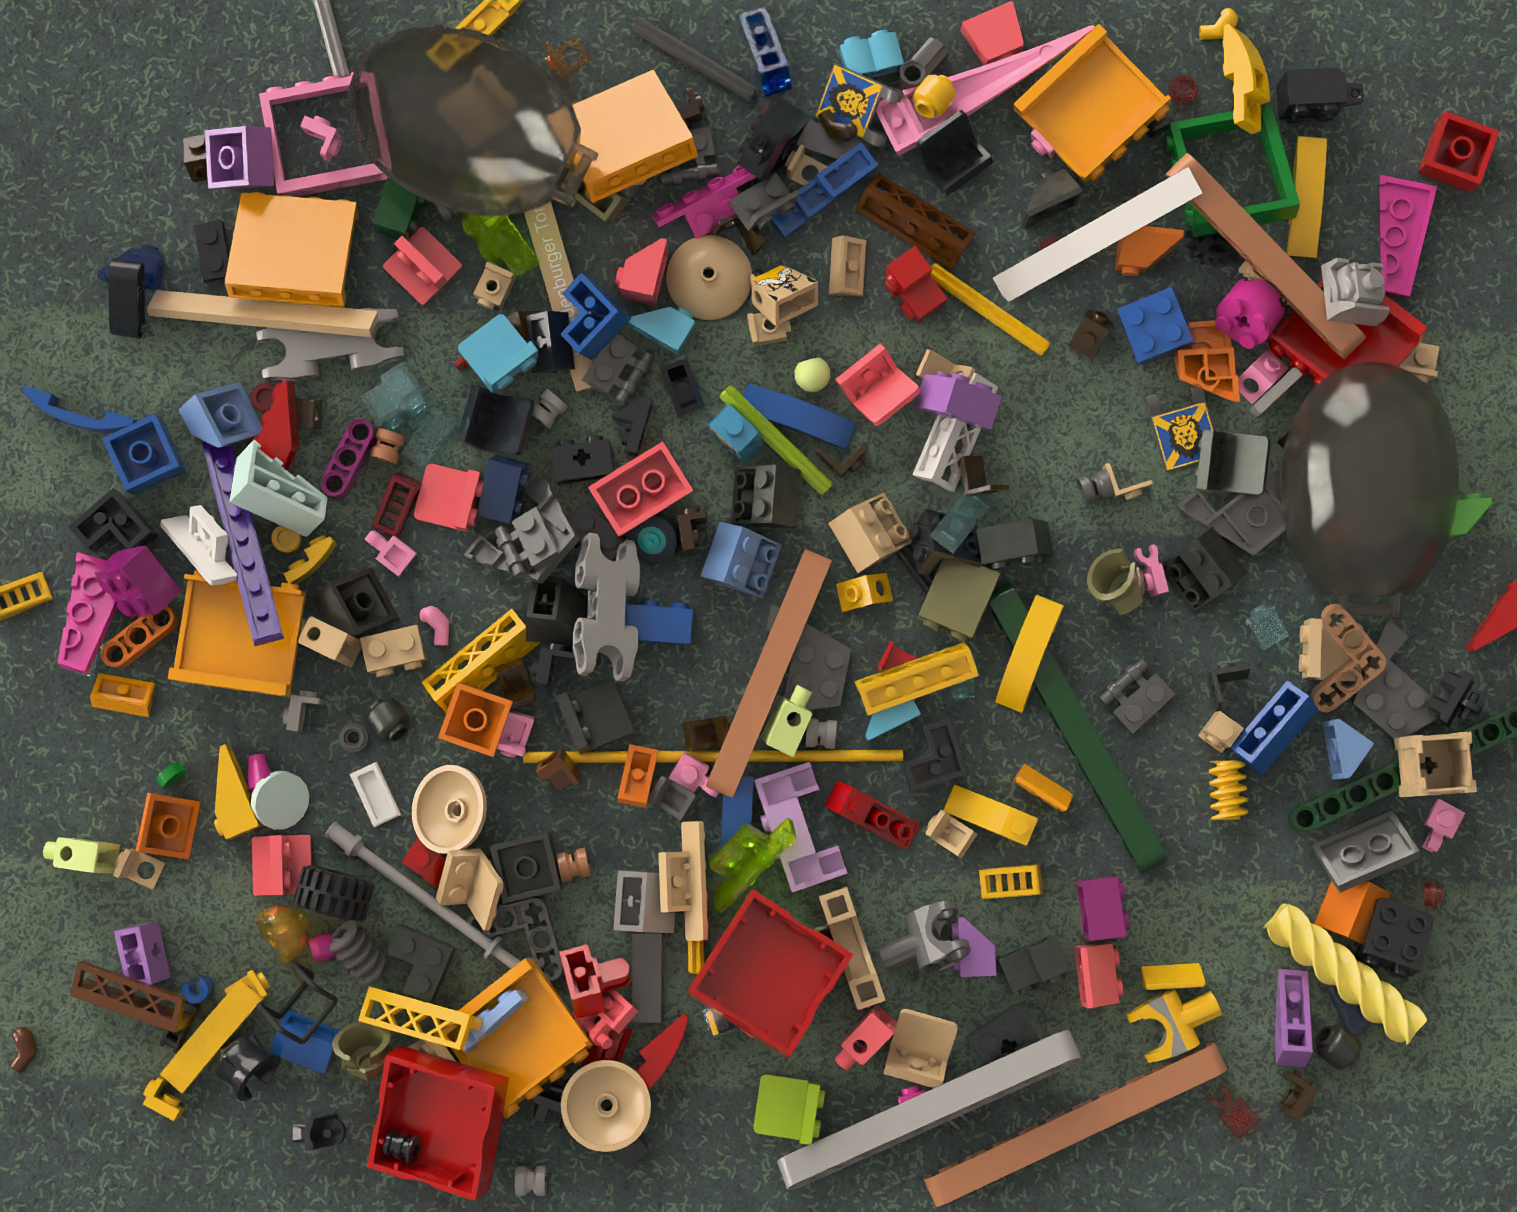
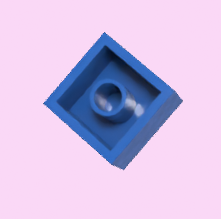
(1156, 326)
(144, 454)

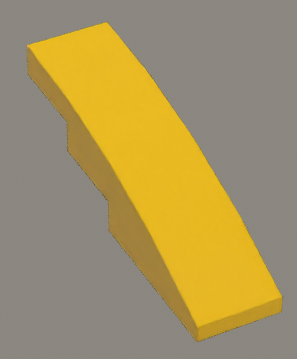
(1309, 184)
(211, 1036)

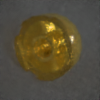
(284, 931)

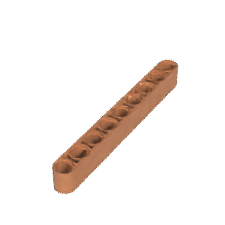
(1268, 258)
(768, 673)

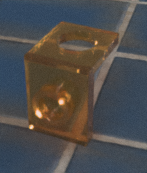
(555, 57)

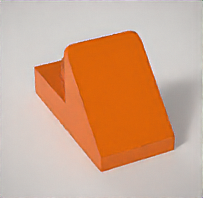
(637, 776)

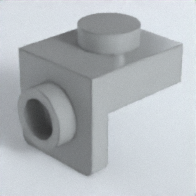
(295, 713)

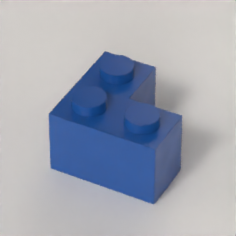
(598, 317)

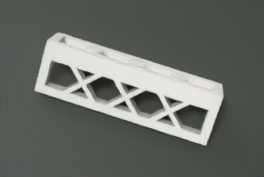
(940, 445)

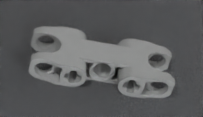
(309, 349)
(605, 625)

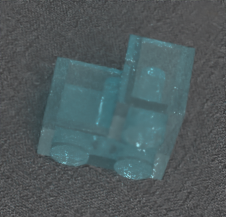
(395, 397)

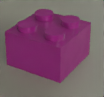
(137, 582)
(1102, 908)

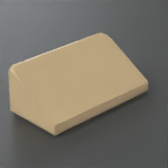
(847, 266)

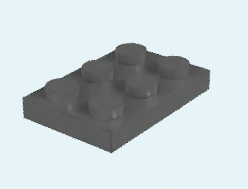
(1366, 851)

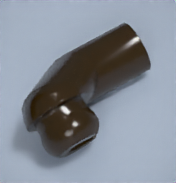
(837, 130)

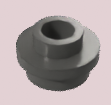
(344, 737)

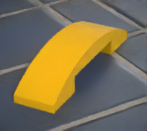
(490, 15)
(1028, 653)

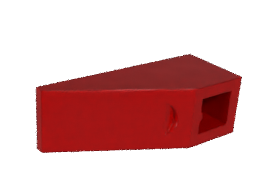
(279, 424)
(872, 814)

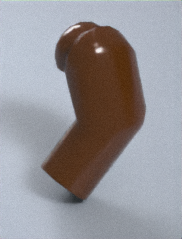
(26, 1049)

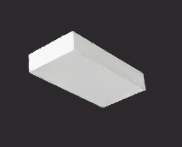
(375, 794)

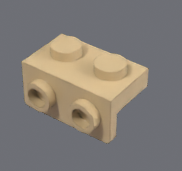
(393, 650)

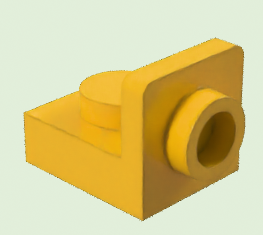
(165, 1105)

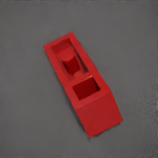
(1499, 620)

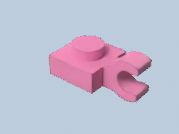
(393, 553)
(1153, 573)
(691, 773)
(1442, 821)

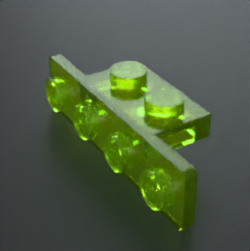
(500, 241)
(746, 858)

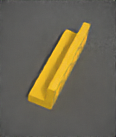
(480, 668)
(916, 678)
(425, 1010)

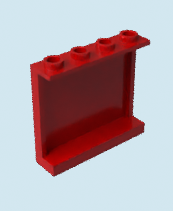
(1385, 343)

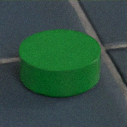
(170, 775)

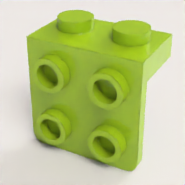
(788, 1108)

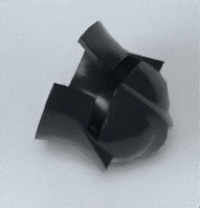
(242, 1060)

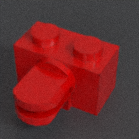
(589, 979)

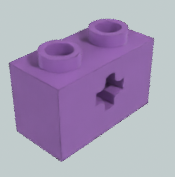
(143, 952)

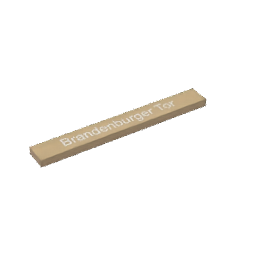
(556, 275)

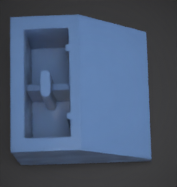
(741, 560)

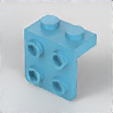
(498, 353)

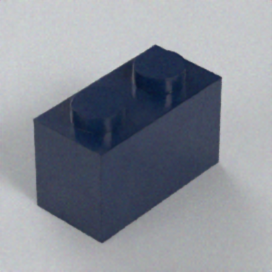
(504, 489)

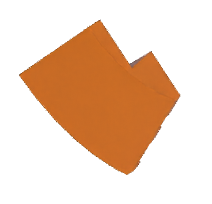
(1209, 362)

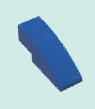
(737, 810)

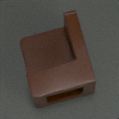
(559, 770)

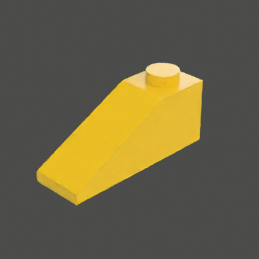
(232, 799)
(990, 815)

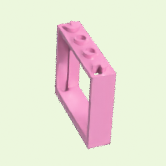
(319, 182)

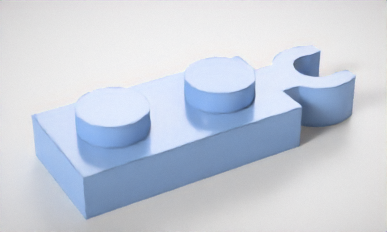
(492, 1019)

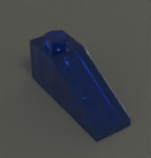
(766, 52)

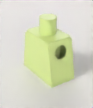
(785, 733)
(82, 855)

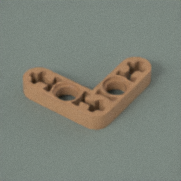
(1358, 656)

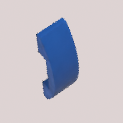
(47, 402)
(801, 416)

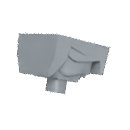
(1354, 292)

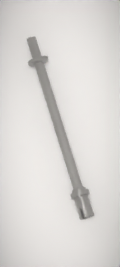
(354, 846)

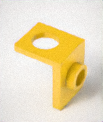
(863, 591)
(256, 982)

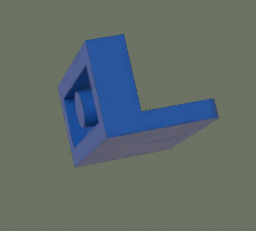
(315, 1052)

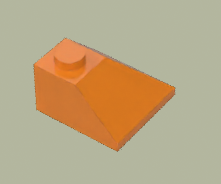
(1145, 248)

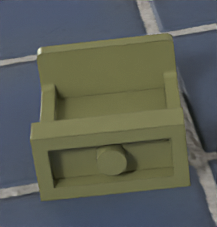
(959, 598)

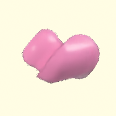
(437, 621)

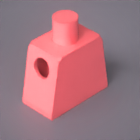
(994, 34)
(874, 1030)

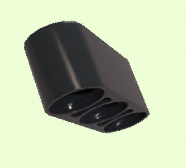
(126, 298)

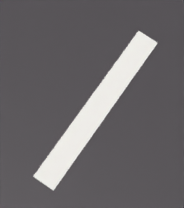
(1098, 234)

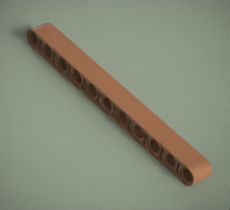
(1075, 1125)

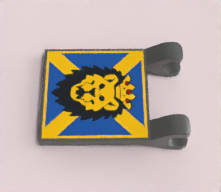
(855, 100)
(1179, 429)

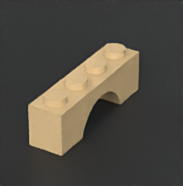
(848, 934)

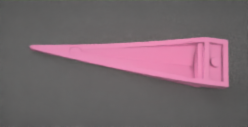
(972, 91)

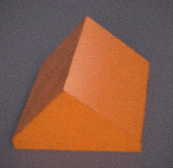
(475, 719)
(168, 826)
(1350, 911)

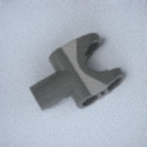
(925, 941)

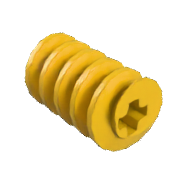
(1228, 790)

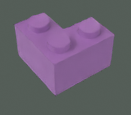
(958, 399)

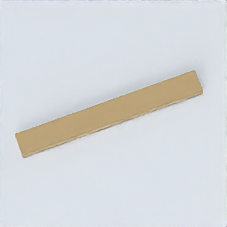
(263, 313)

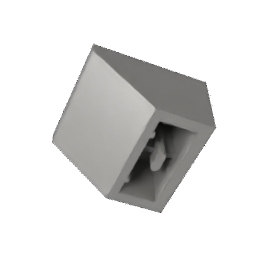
(639, 904)

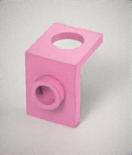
(1265, 372)

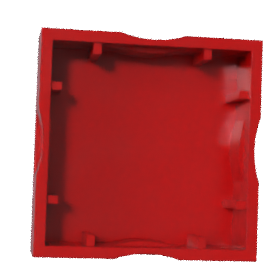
(769, 974)
(452, 1110)

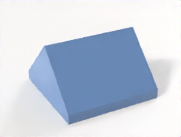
(1344, 748)

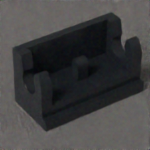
(545, 334)

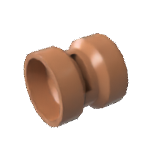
(384, 452)
(573, 864)

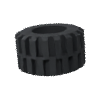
(333, 893)

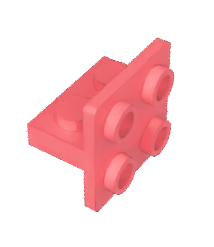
(421, 265)
(279, 863)

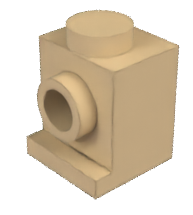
(496, 298)
(763, 336)
(1220, 731)

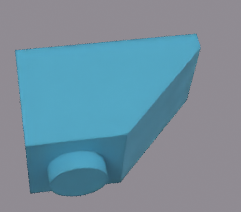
(665, 327)
(891, 718)

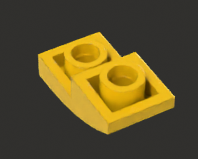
(317, 553)

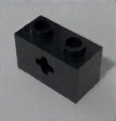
(570, 471)

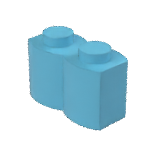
(874, 55)

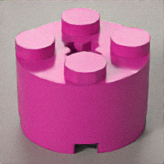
(1249, 312)

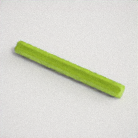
(777, 440)

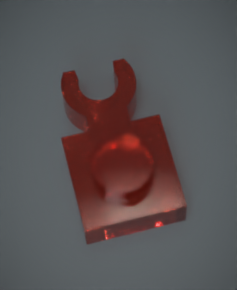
(1236, 1115)

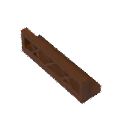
(912, 223)
(125, 1001)

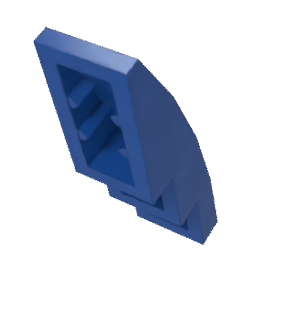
(826, 188)

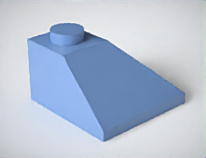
(221, 416)

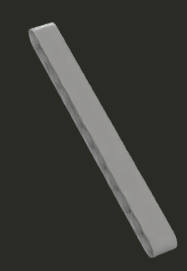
(929, 1110)

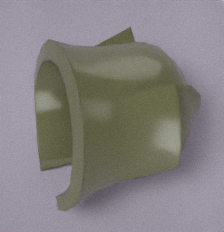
(1116, 584)
(362, 1049)

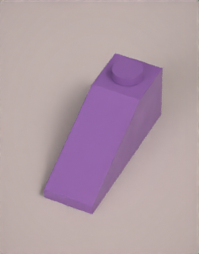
(1293, 1019)

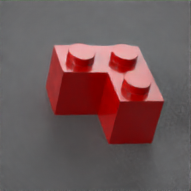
(912, 282)

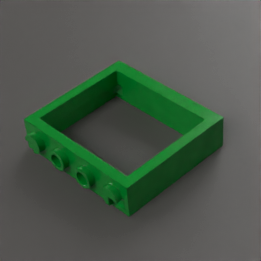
(1264, 213)

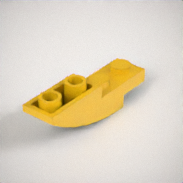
(1247, 71)

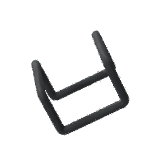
(307, 975)

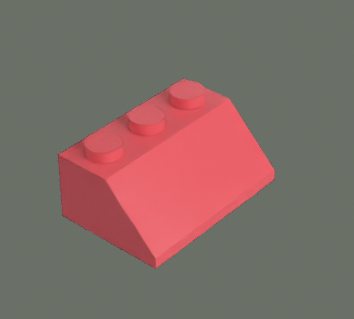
(640, 489)

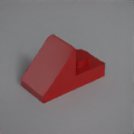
(425, 862)

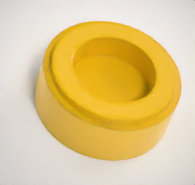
(285, 539)

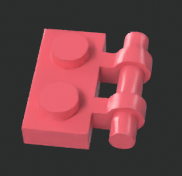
(616, 1017)

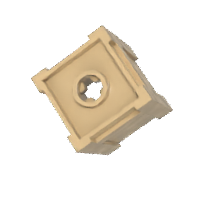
(1451, 760)

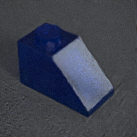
(153, 262)

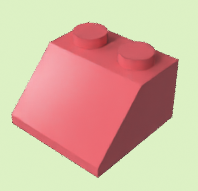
(643, 274)
(1098, 974)

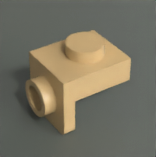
(950, 833)

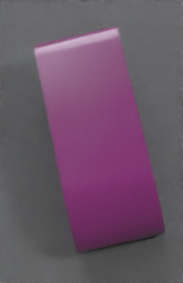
(348, 444)

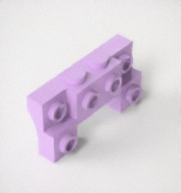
(779, 799)

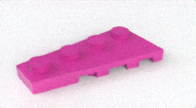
(1403, 226)
(88, 617)

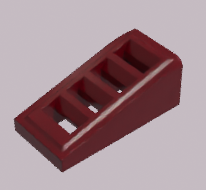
(411, 497)

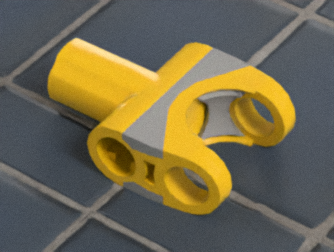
(1177, 1020)

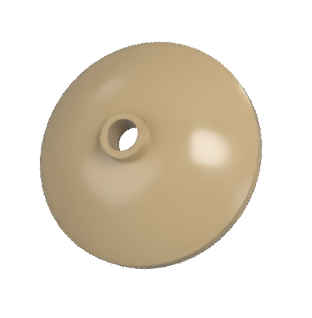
(713, 296)
(438, 806)
(583, 1109)

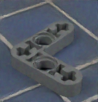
(521, 920)

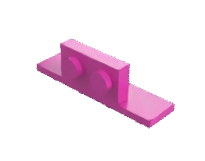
(707, 205)

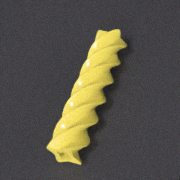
(1338, 966)

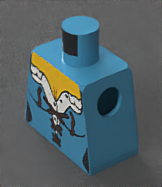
(735, 433)

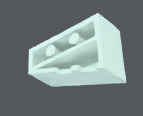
(274, 493)

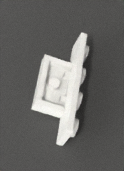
(202, 544)

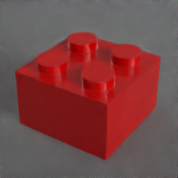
(1458, 152)

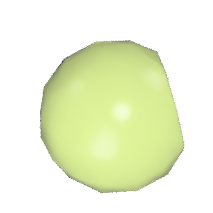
(812, 374)

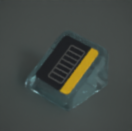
(718, 1025)

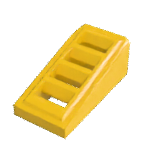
(23, 605)
(1036, 889)

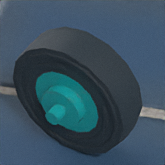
(655, 539)

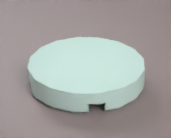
(280, 800)

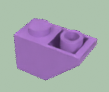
(981, 958)

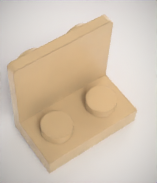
(471, 881)

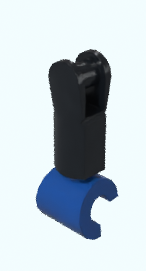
(191, 1007)

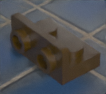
(689, 535)
(1297, 1101)

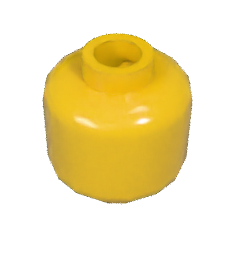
(934, 96)

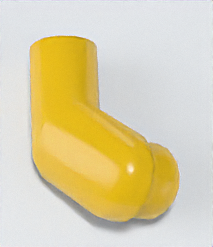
(1217, 31)

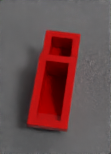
(661, 1050)

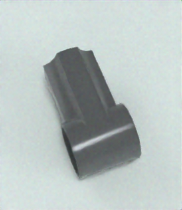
(923, 63)

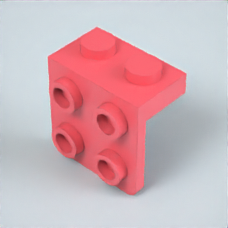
(877, 386)
(449, 497)

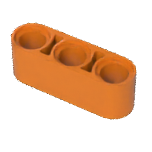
(127, 642)

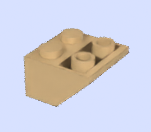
(870, 532)

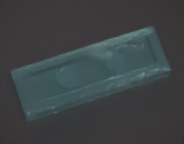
(959, 522)

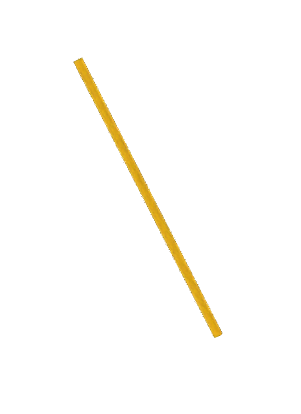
(711, 756)

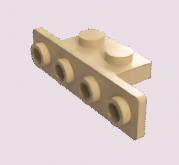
(684, 881)

